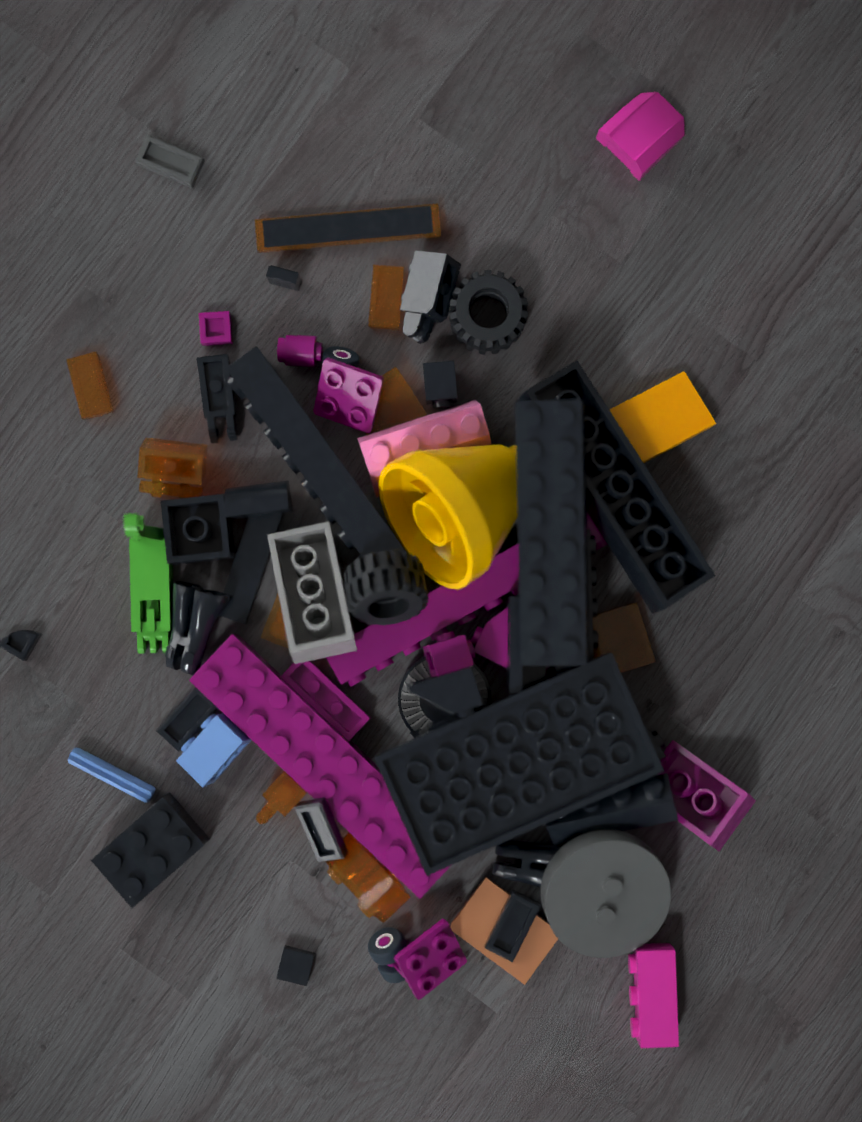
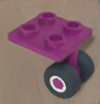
(346, 391)
(421, 963)

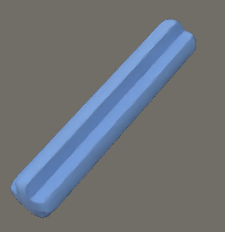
(111, 775)

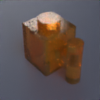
(281, 797)

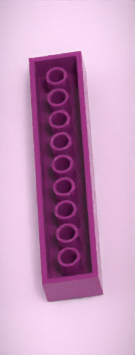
(312, 754)

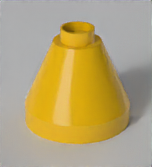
(452, 507)

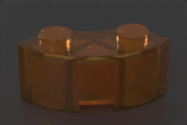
(368, 880)

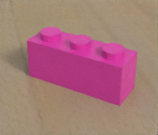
(654, 996)

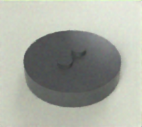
(605, 893)

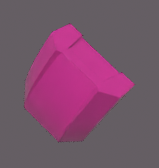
(643, 132)

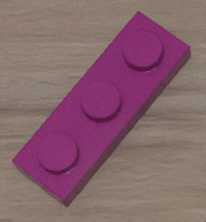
(326, 698)

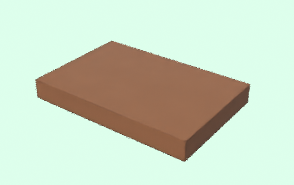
(478, 918)

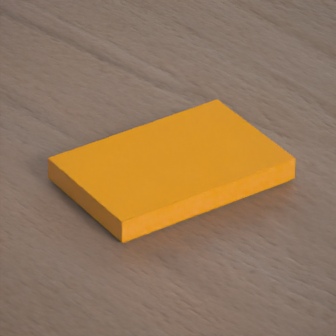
(663, 417)

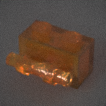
(171, 462)

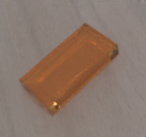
(386, 297)
(90, 385)

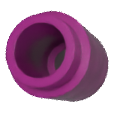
(299, 350)

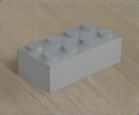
(311, 593)

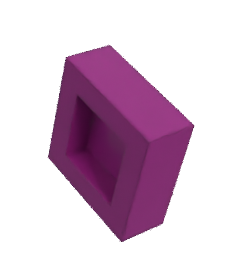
(215, 328)

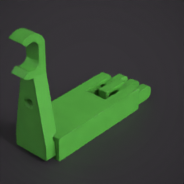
(149, 584)

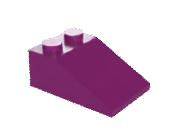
(703, 797)

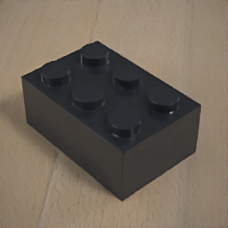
(150, 850)

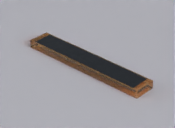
(347, 228)

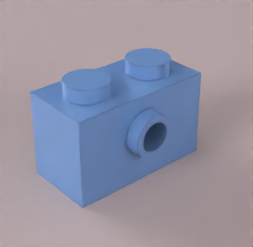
(213, 749)

